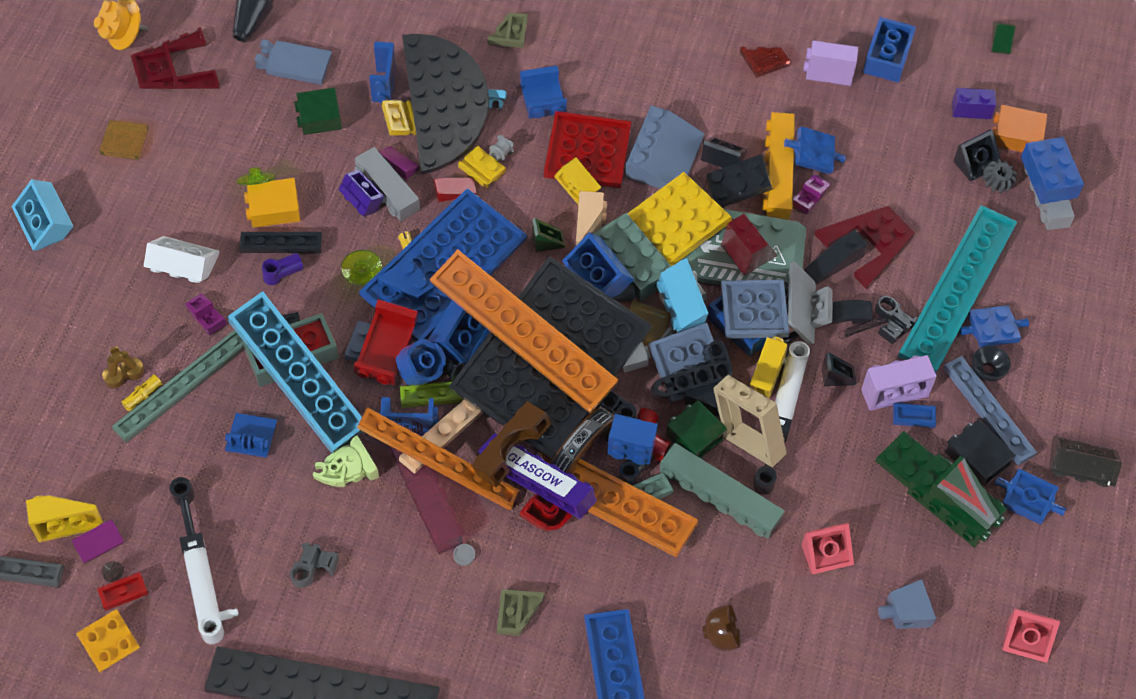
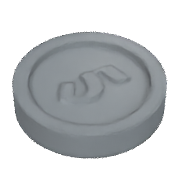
(464, 554)

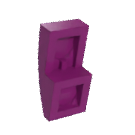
(810, 194)
(205, 314)

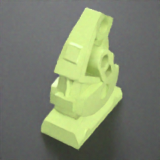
(347, 465)

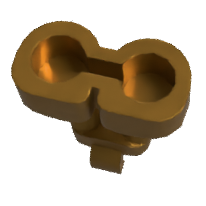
(130, 368)

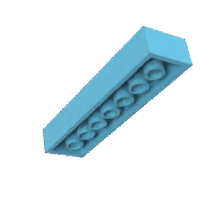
(296, 371)

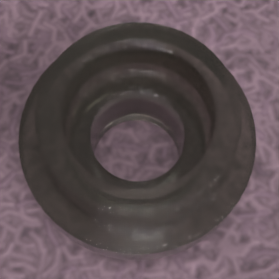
(112, 571)

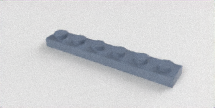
(989, 409)

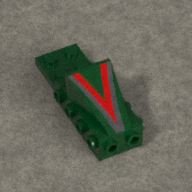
(944, 488)

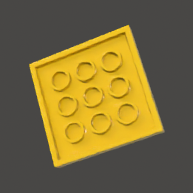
(679, 218)

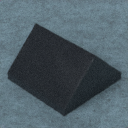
(721, 152)
(976, 154)

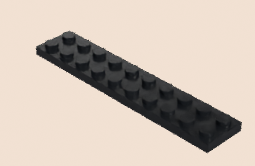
(270, 677)

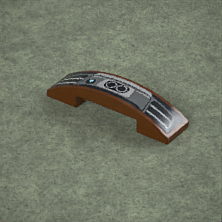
(582, 438)

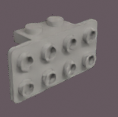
(806, 306)

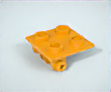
(107, 640)

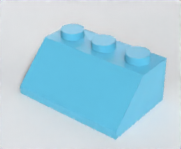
(41, 214)
(682, 296)

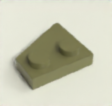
(510, 31)
(516, 610)

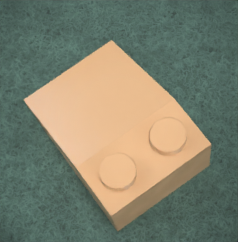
(590, 213)

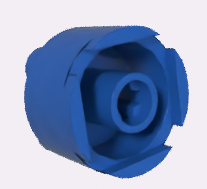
(421, 362)

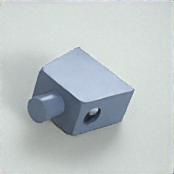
(908, 607)

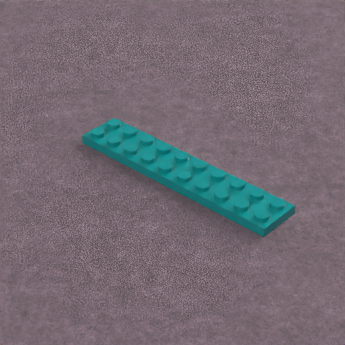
(958, 287)

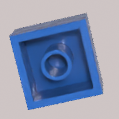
(632, 439)

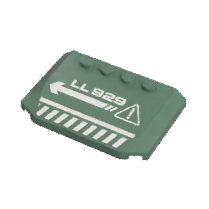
(783, 235)

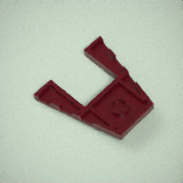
(156, 70)
(882, 229)

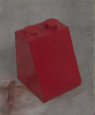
(746, 245)

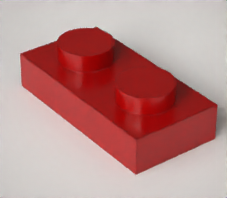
(122, 591)

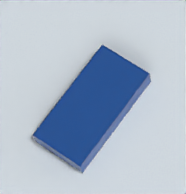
(914, 415)

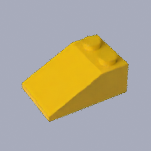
(59, 517)

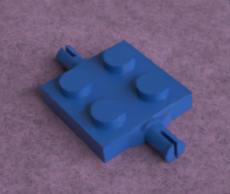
(815, 150)
(994, 326)
(1030, 496)

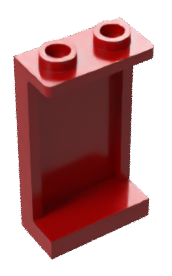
(385, 339)

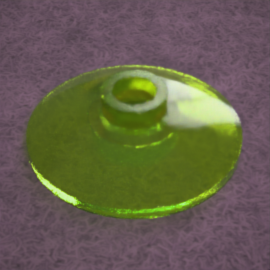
(255, 177)
(359, 261)

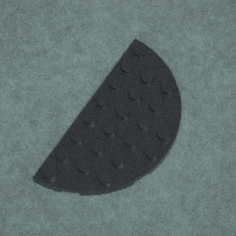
(446, 99)

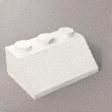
(180, 259)

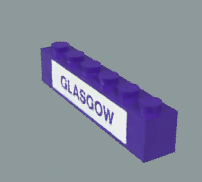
(548, 481)

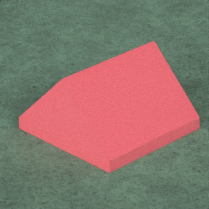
(828, 548)
(1030, 635)

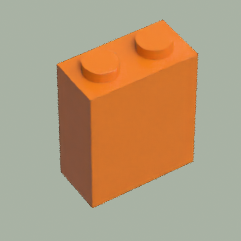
(1018, 127)

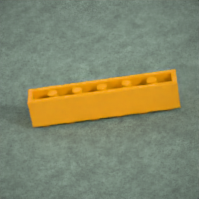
(779, 165)

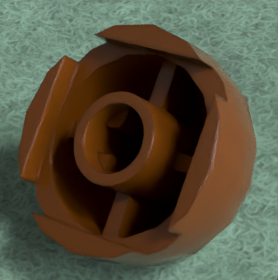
(722, 629)

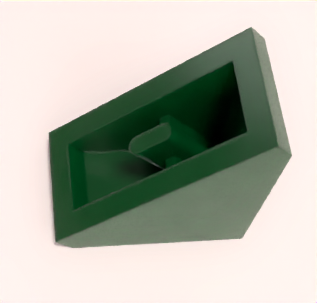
(1002, 37)
(546, 236)

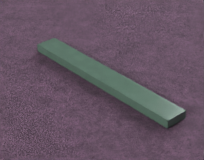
(179, 387)

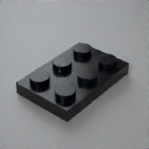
(739, 181)

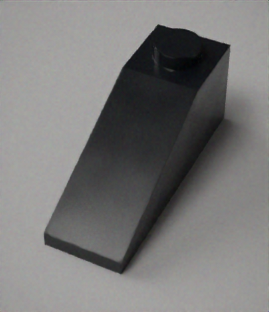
(837, 257)

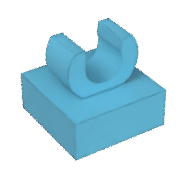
(497, 95)

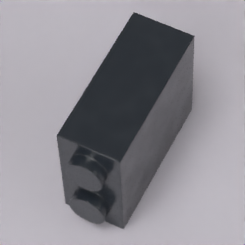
(981, 450)

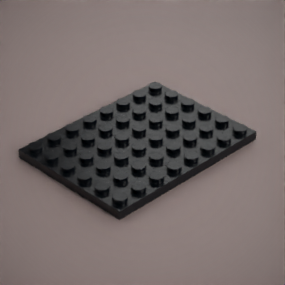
(502, 381)

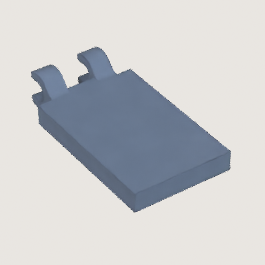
(294, 61)

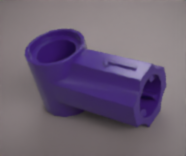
(274, 269)

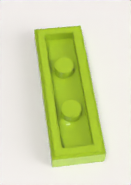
(419, 395)

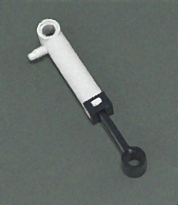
(786, 403)
(198, 568)

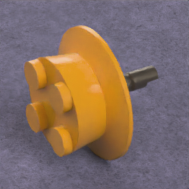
(119, 23)

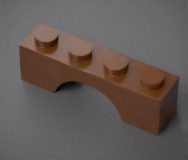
(526, 424)

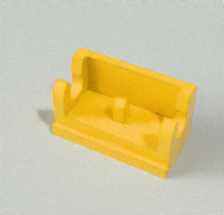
(576, 179)

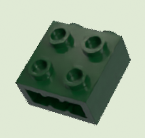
(318, 111)
(696, 429)

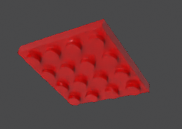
(594, 141)

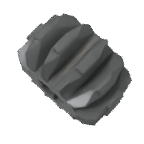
(999, 176)

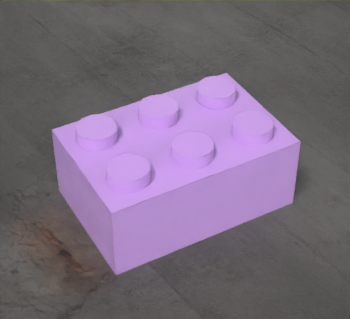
(898, 382)

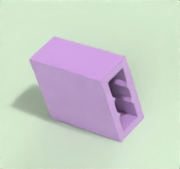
(830, 62)

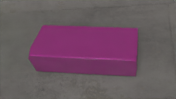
(399, 162)
(97, 541)

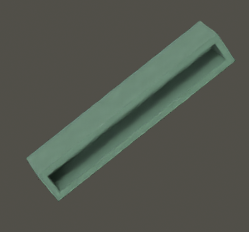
(721, 491)

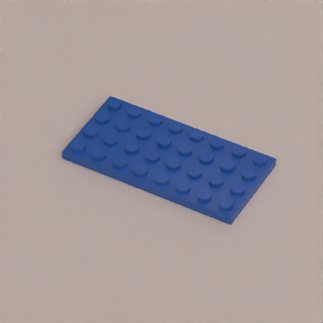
(464, 225)

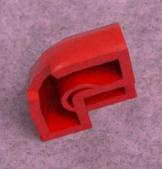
(544, 514)

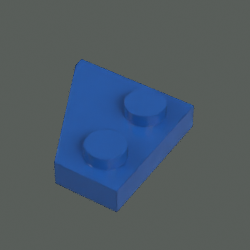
(407, 279)

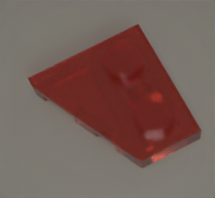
(764, 59)

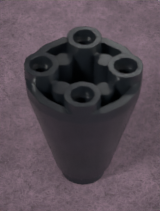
(249, 16)

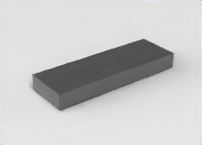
(31, 571)

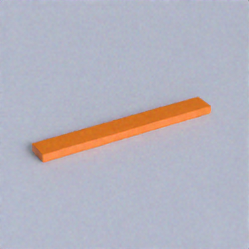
(435, 457)

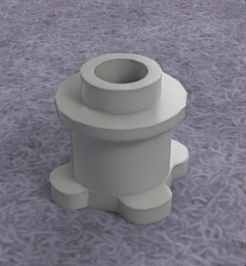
(501, 148)

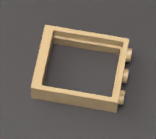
(765, 447)

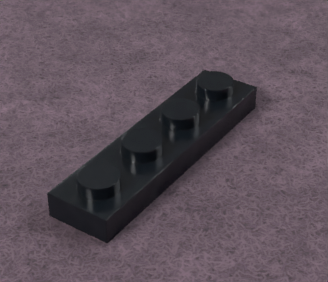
(280, 242)

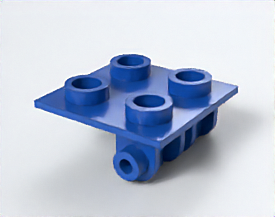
(250, 435)

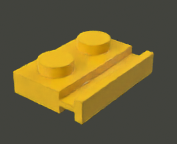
(399, 117)
(482, 167)

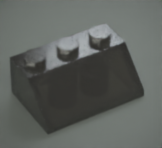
(1084, 462)

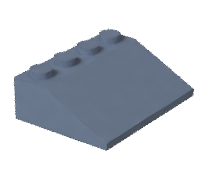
(663, 149)

